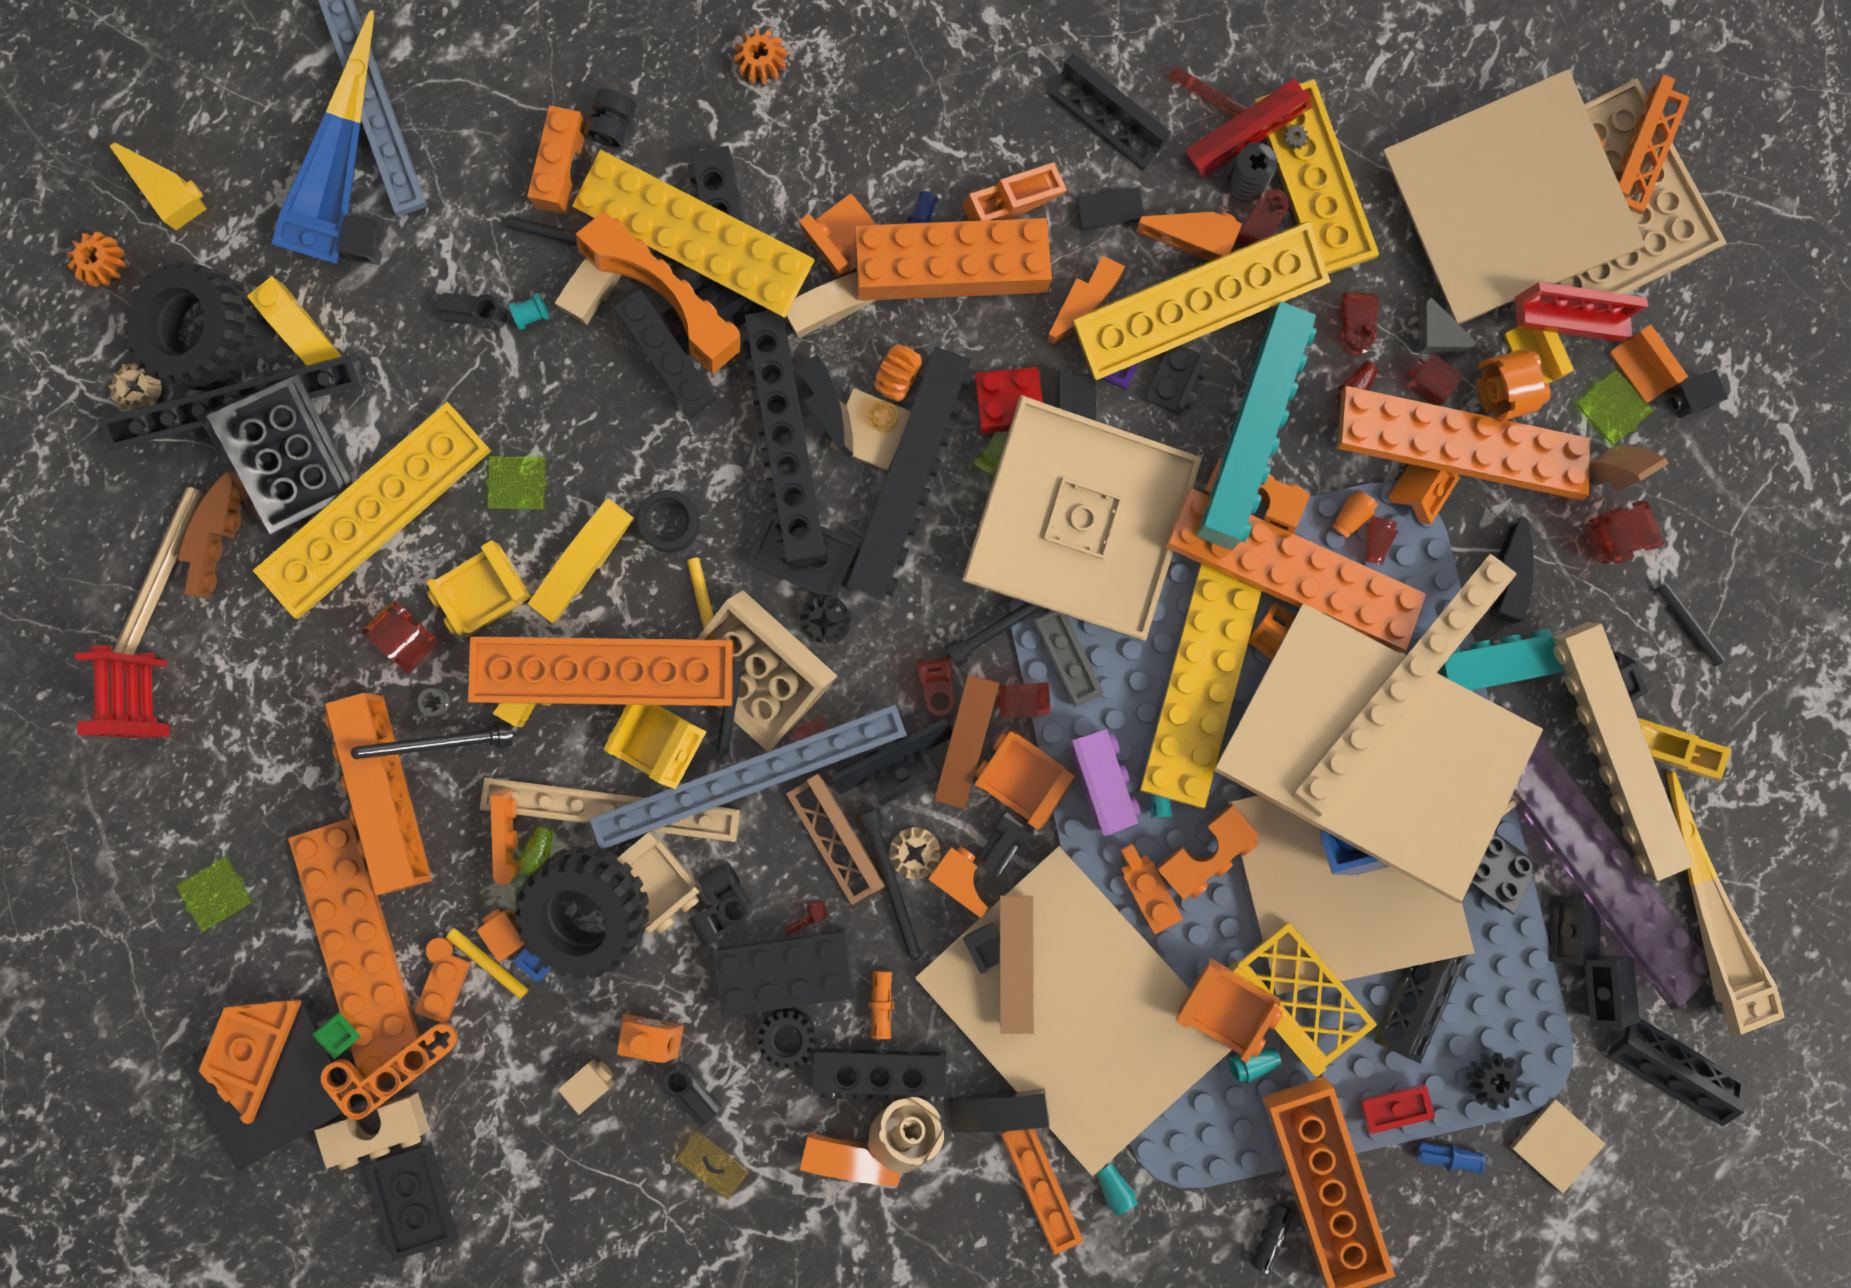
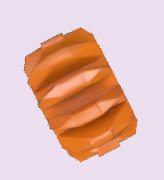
(753, 48)
(87, 252)
(898, 372)

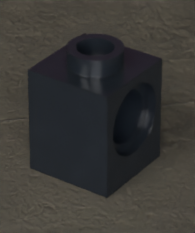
(1697, 394)

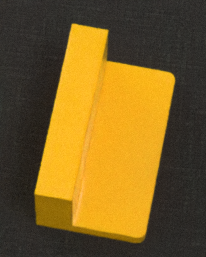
(1549, 347)

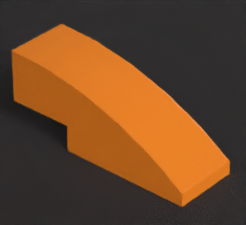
(1015, 195)
(1086, 297)
(845, 1161)

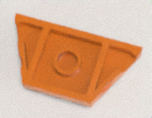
(247, 1051)

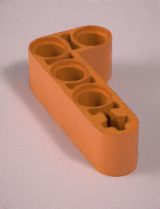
(396, 1066)

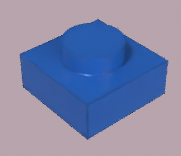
(531, 965)

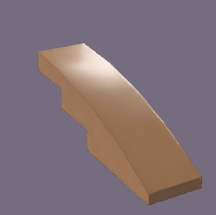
(1016, 965)

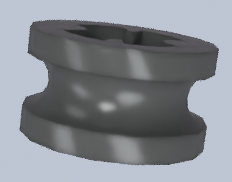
(430, 711)

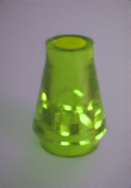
(536, 850)

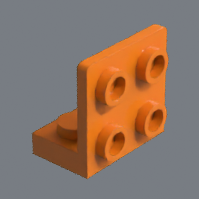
(834, 234)

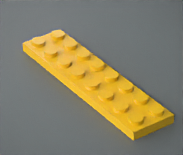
(695, 233)
(1201, 300)
(372, 510)
(1201, 688)

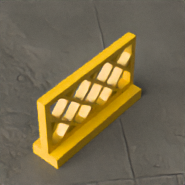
(1288, 1028)

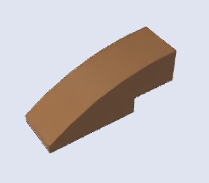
(1624, 466)

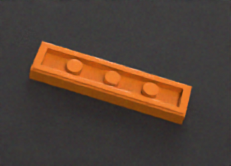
(1042, 1189)

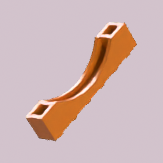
(616, 251)

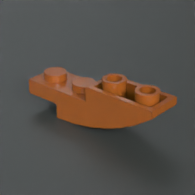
(202, 546)

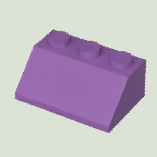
(1104, 782)

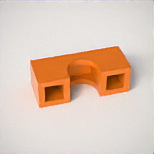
(560, 140)
(1282, 501)
(1189, 873)

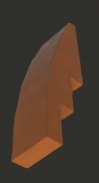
(966, 741)

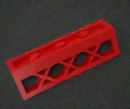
(1249, 127)
(1577, 311)

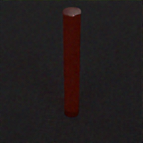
(1207, 91)

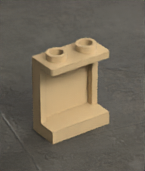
(664, 881)

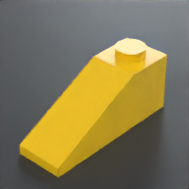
(167, 192)
(292, 322)

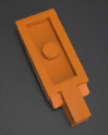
(1149, 890)

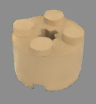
(922, 1140)

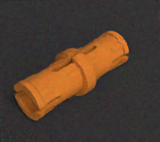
(881, 1005)

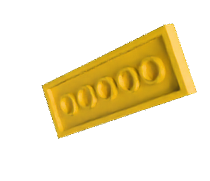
(1322, 188)

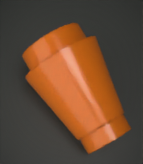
(1355, 512)

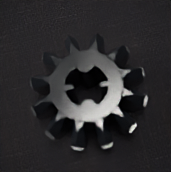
(1499, 1092)

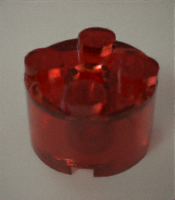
(1623, 531)
(397, 638)

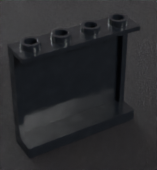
(291, 1104)

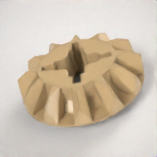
(134, 400)
(915, 837)

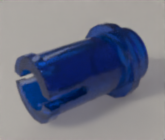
(923, 208)

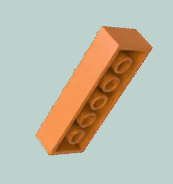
(952, 259)
(377, 795)
(1328, 1185)

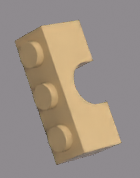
(346, 1141)

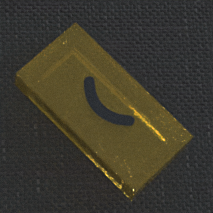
(712, 1165)

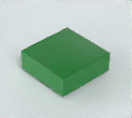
(336, 1035)

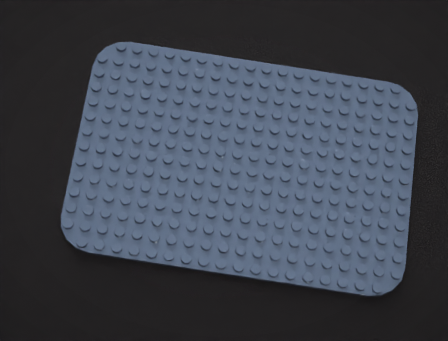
(1504, 993)

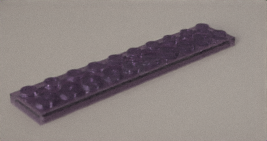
(1609, 877)

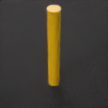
(700, 592)
(487, 963)

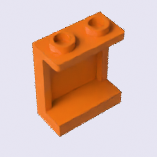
(1025, 778)
(1230, 1010)

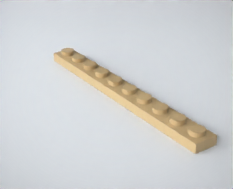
(1403, 685)

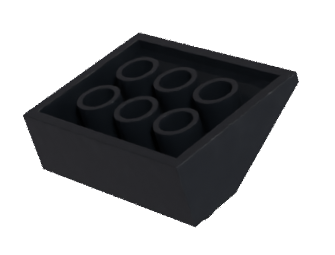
(277, 453)

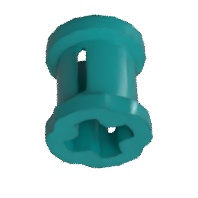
(529, 311)

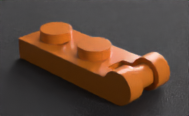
(503, 836)

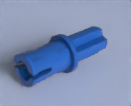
(1451, 1157)

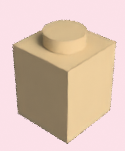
(587, 1085)

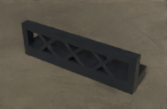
(1116, 103)
(1427, 1012)
(1680, 1077)

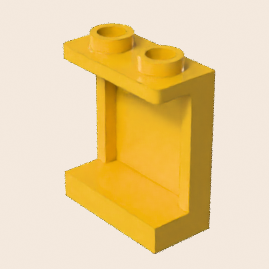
(478, 591)
(655, 742)

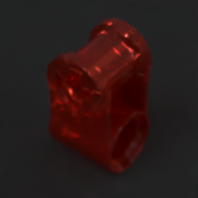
(1263, 222)
(1359, 316)
(937, 683)

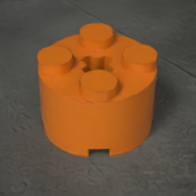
(1512, 385)

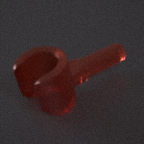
(816, 912)

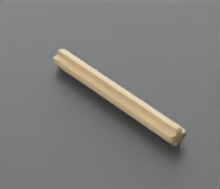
(158, 572)

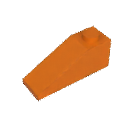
(1199, 234)

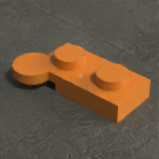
(443, 981)

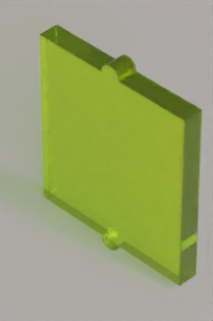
(1614, 407)
(517, 483)
(214, 894)

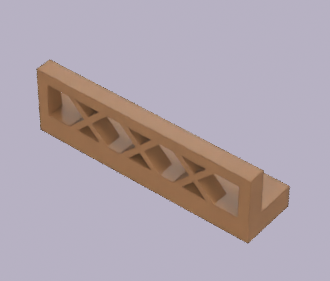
(845, 832)

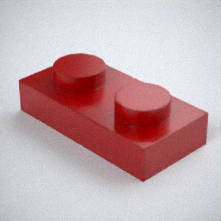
(1397, 1108)

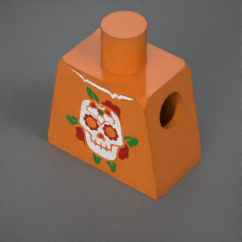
(649, 1038)

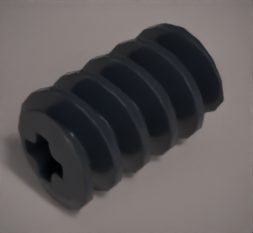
(1252, 172)

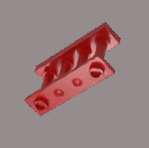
(138, 716)

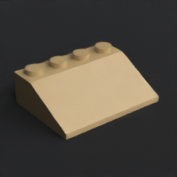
(777, 674)

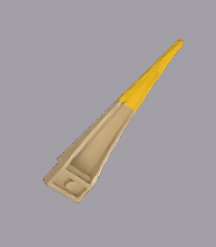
(1735, 968)

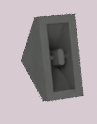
(1440, 332)

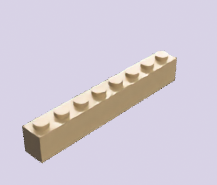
(1621, 751)

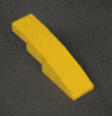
(580, 560)

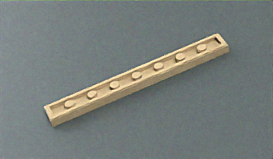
(582, 805)

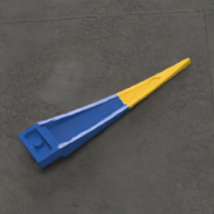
(323, 187)

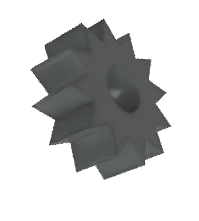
(1296, 131)

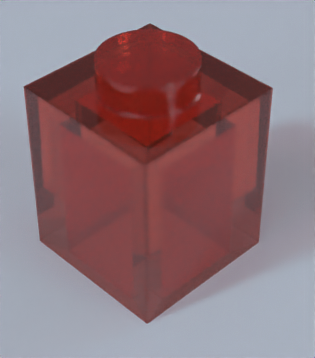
(1434, 379)
(1024, 699)

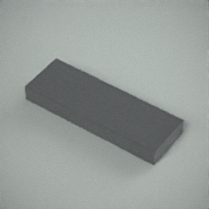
(1068, 657)

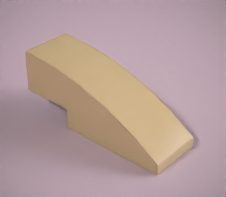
(586, 291)
(825, 305)

